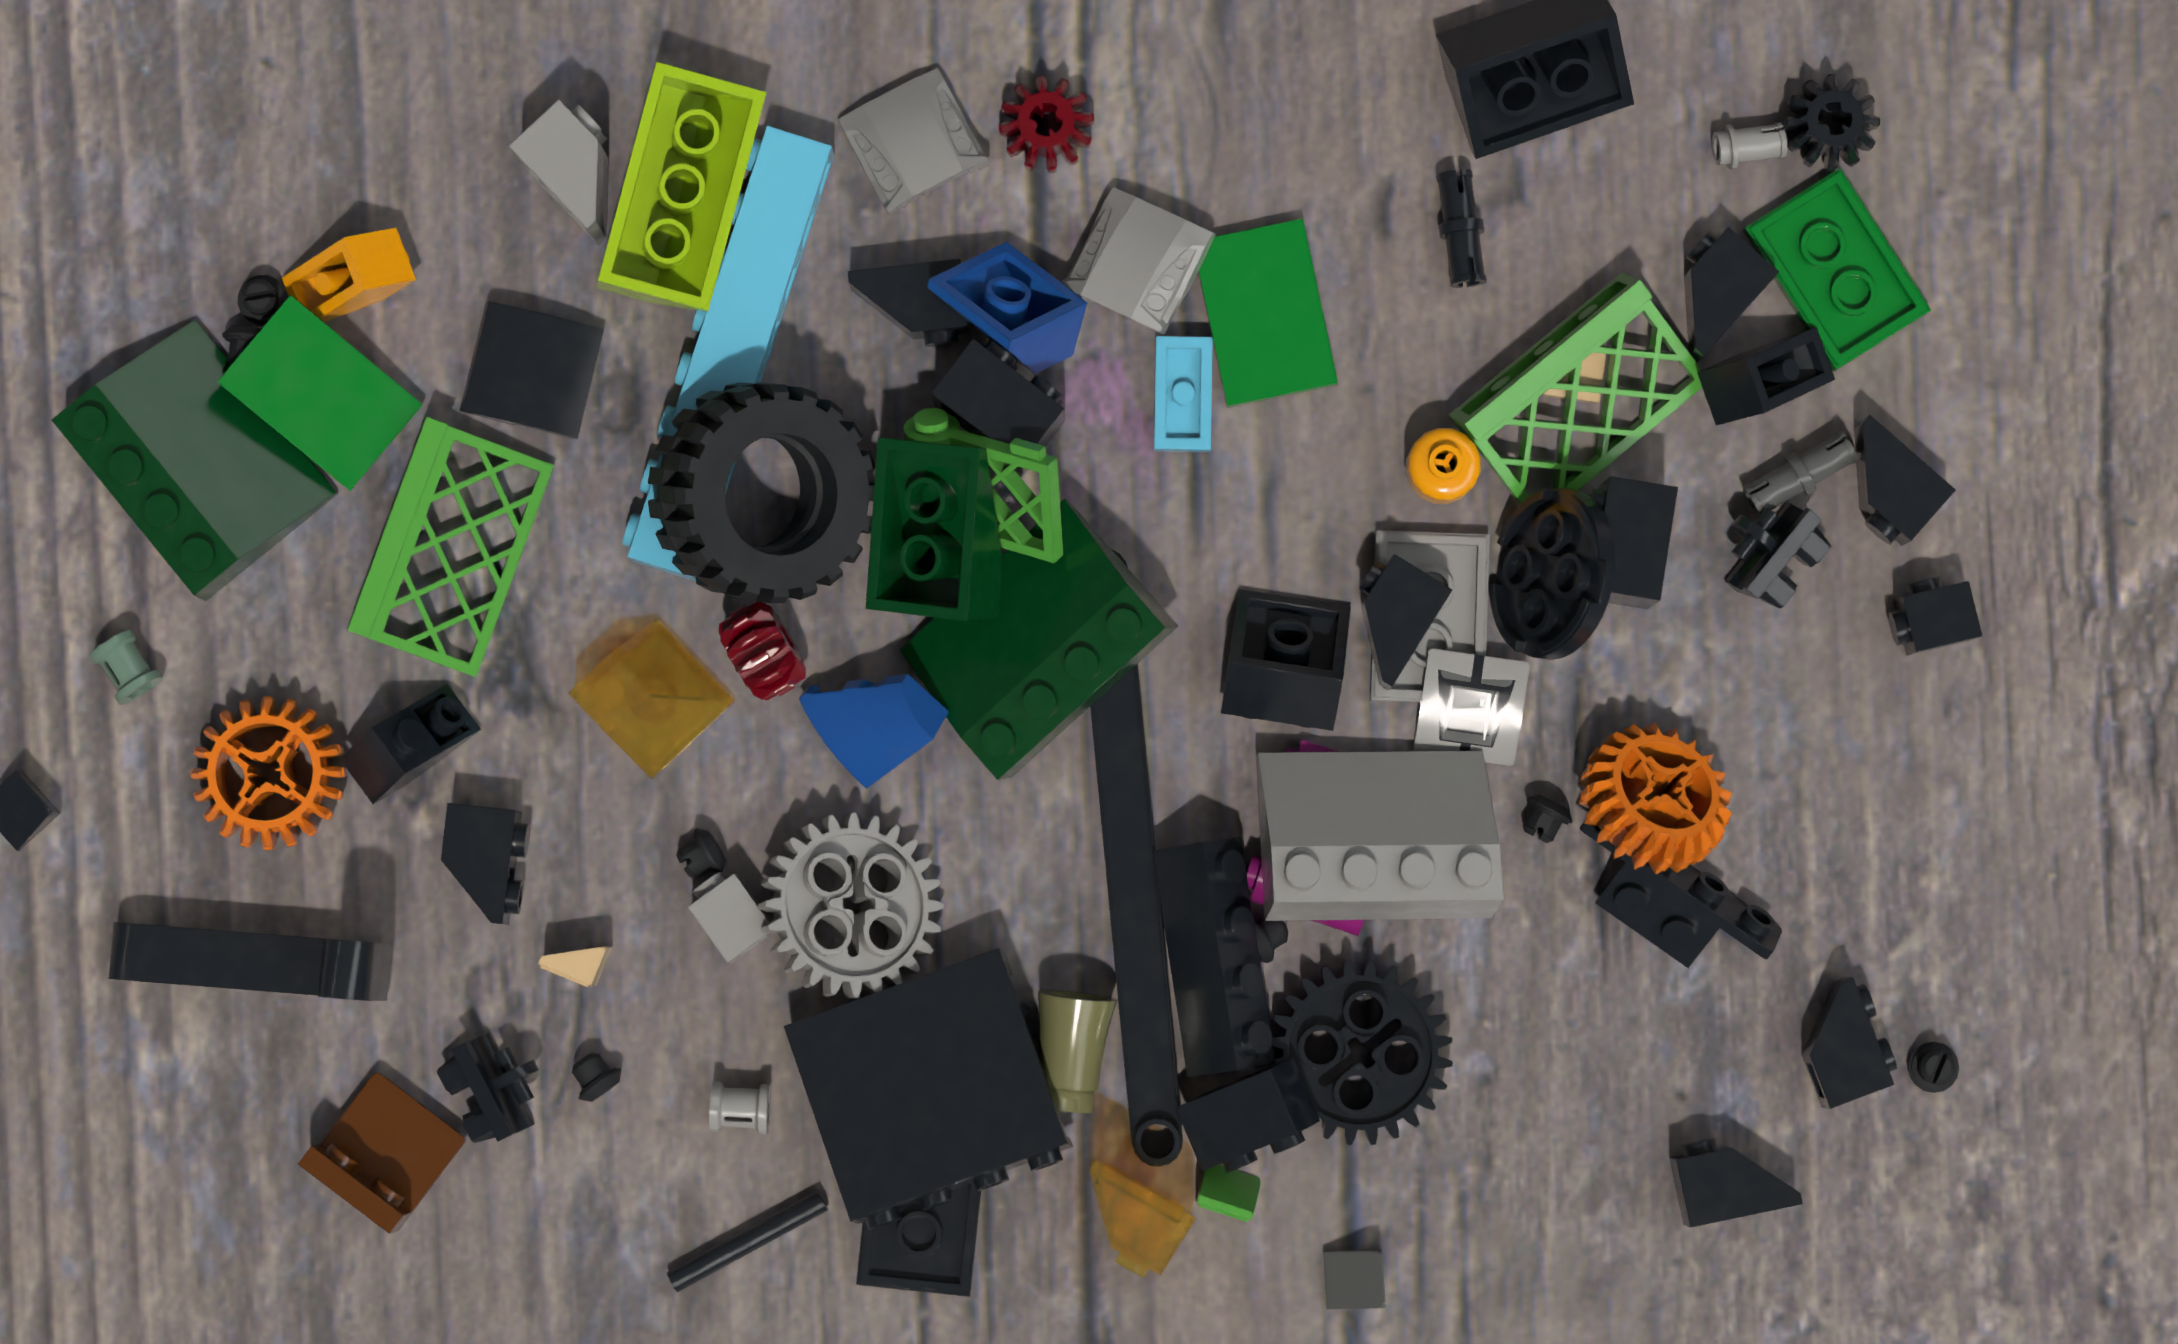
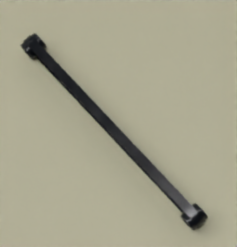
(1135, 914)

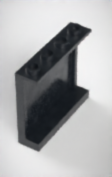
(928, 1089)

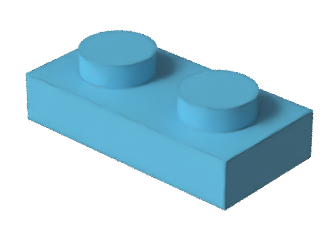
(1183, 394)

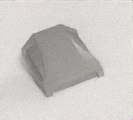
(912, 140)
(1139, 260)

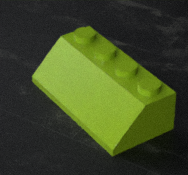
(681, 189)

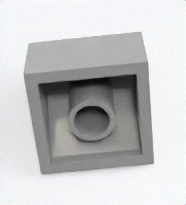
(568, 161)

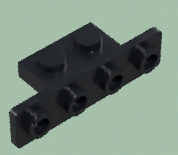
(1682, 908)

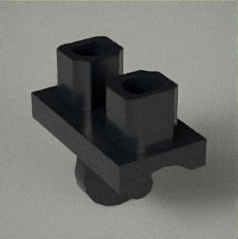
(1769, 546)
(496, 1084)

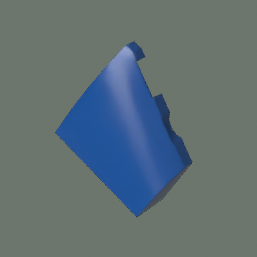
(874, 723)

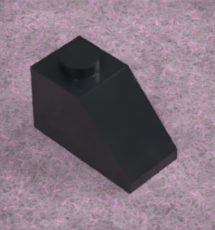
(1721, 287)
(905, 300)
(1766, 376)
(1895, 484)
(1398, 613)
(1725, 1185)

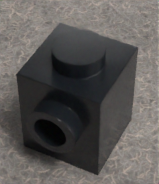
(1934, 616)

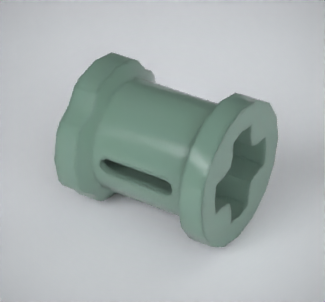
(125, 667)

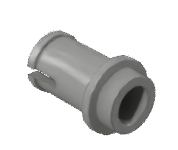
(1748, 144)

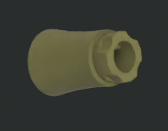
(1073, 1045)

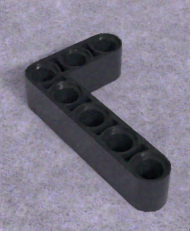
(250, 961)

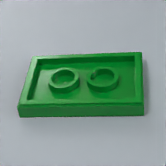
(1837, 269)
(1266, 314)
(320, 393)

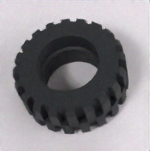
(830, 499)

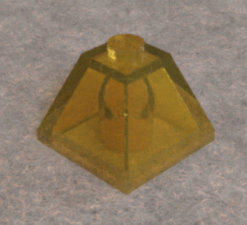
(651, 698)
(1138, 1219)

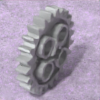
(801, 903)

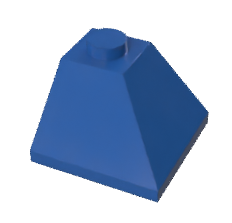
(1014, 305)

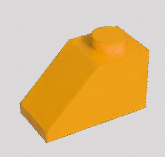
(351, 274)

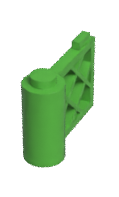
(939, 427)

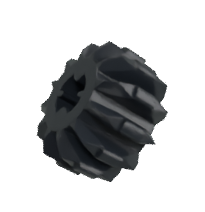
(1844, 110)

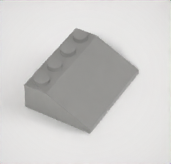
(1377, 836)

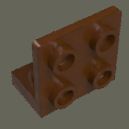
(384, 1153)

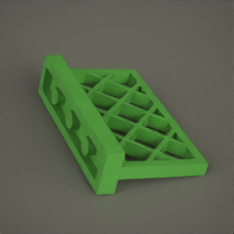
(1562, 353)
(404, 527)

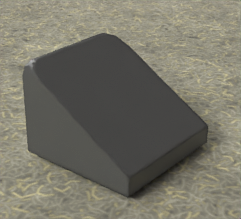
(1354, 1279)

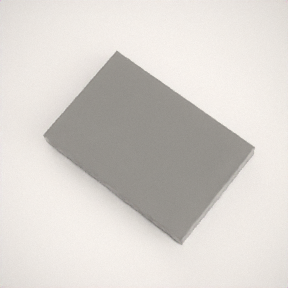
(1461, 624)

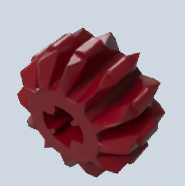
(1025, 128)
(762, 650)

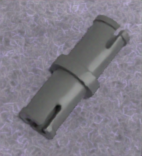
(1801, 473)

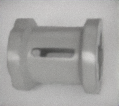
(740, 1107)

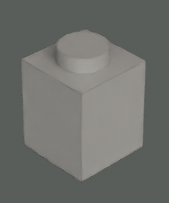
(729, 915)

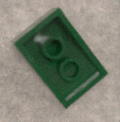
(933, 532)

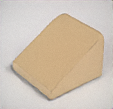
(578, 966)

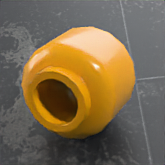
(1434, 484)

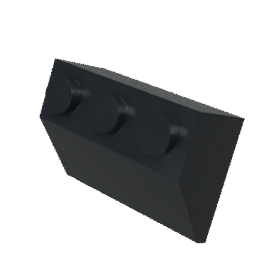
(1534, 71)

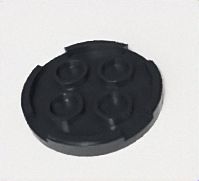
(1553, 573)

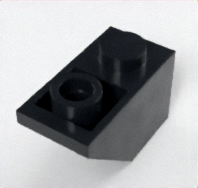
(409, 743)
(482, 855)
(1843, 1048)

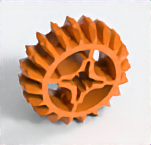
(252, 792)
(1655, 798)

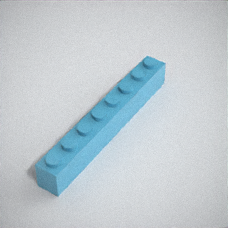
(747, 300)

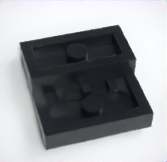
(531, 370)

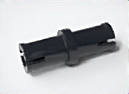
(1461, 228)

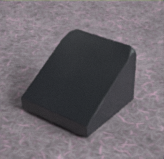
(23, 810)

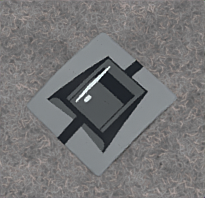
(1472, 705)

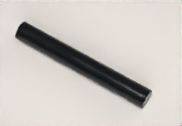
(747, 1241)

